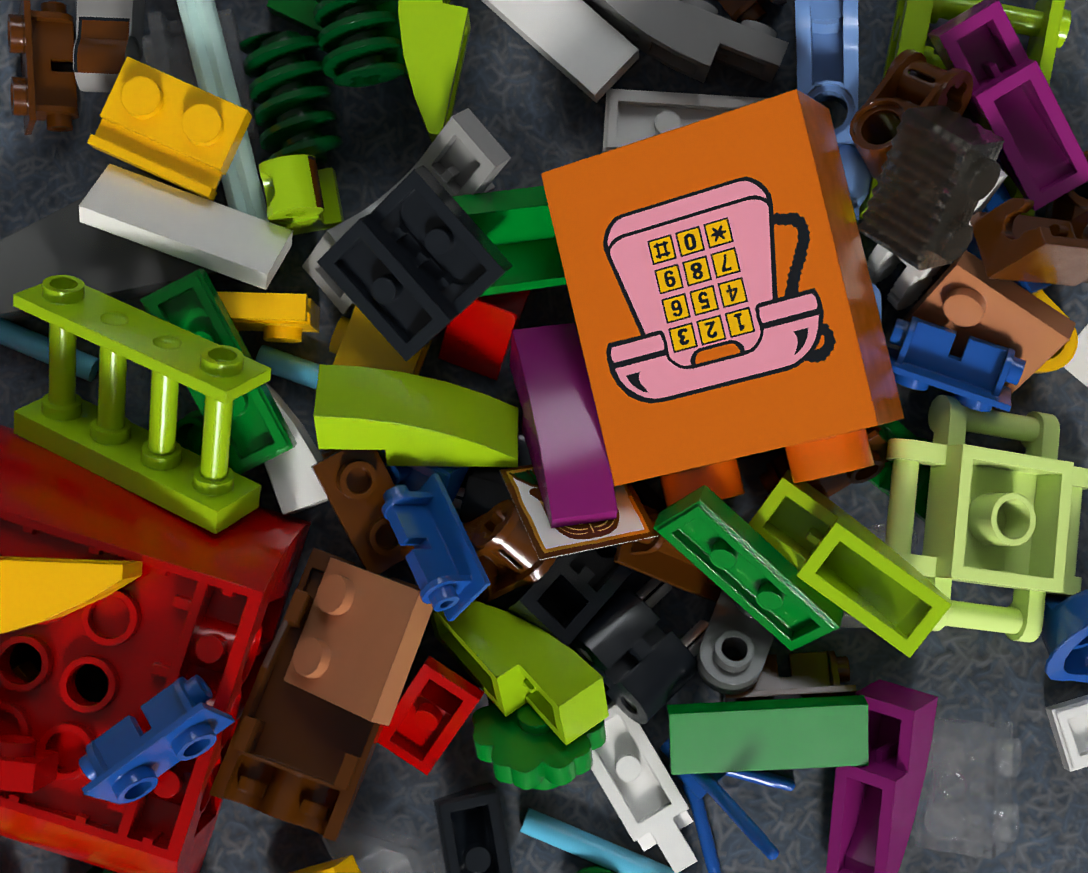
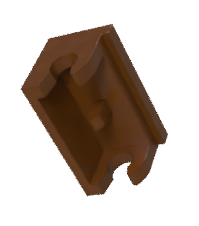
(1031, 246)

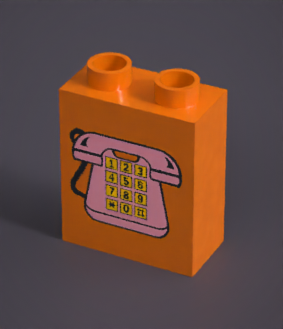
(724, 299)

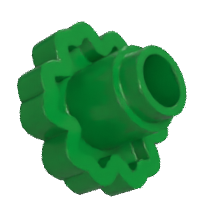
(528, 750)

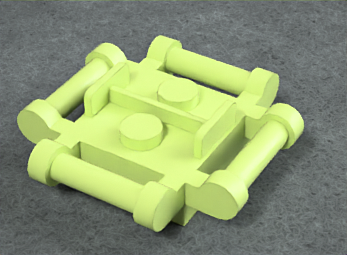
(990, 514)

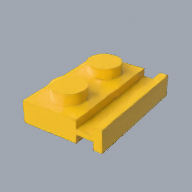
(170, 128)
(277, 314)

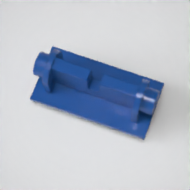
(974, 378)
(442, 552)
(128, 762)

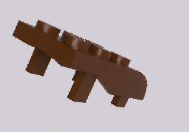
(293, 749)

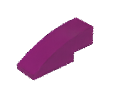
(1013, 102)
(562, 425)
(880, 800)

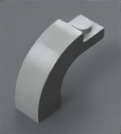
(462, 161)

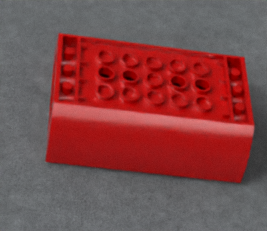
(197, 609)

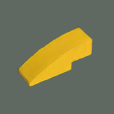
(50, 588)

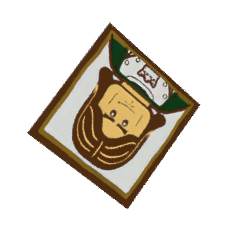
(629, 526)

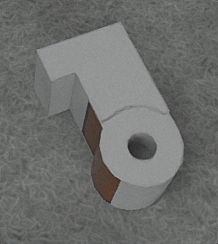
(104, 38)

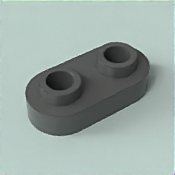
(736, 629)

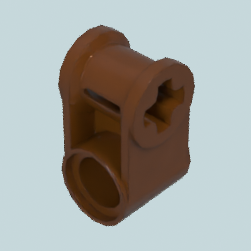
(922, 87)
(505, 551)

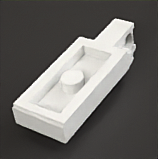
(642, 789)

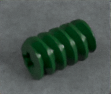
(355, 42)
(287, 95)

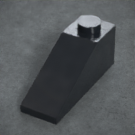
(576, 585)

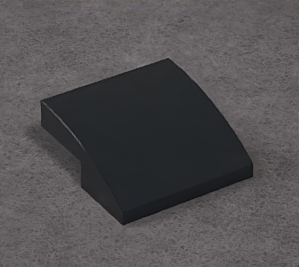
(414, 263)

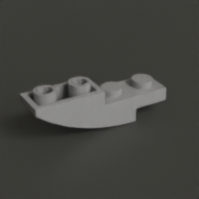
(692, 36)

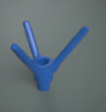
(698, 785)

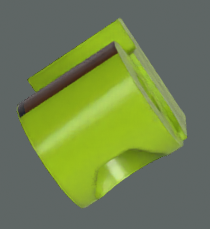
(300, 194)

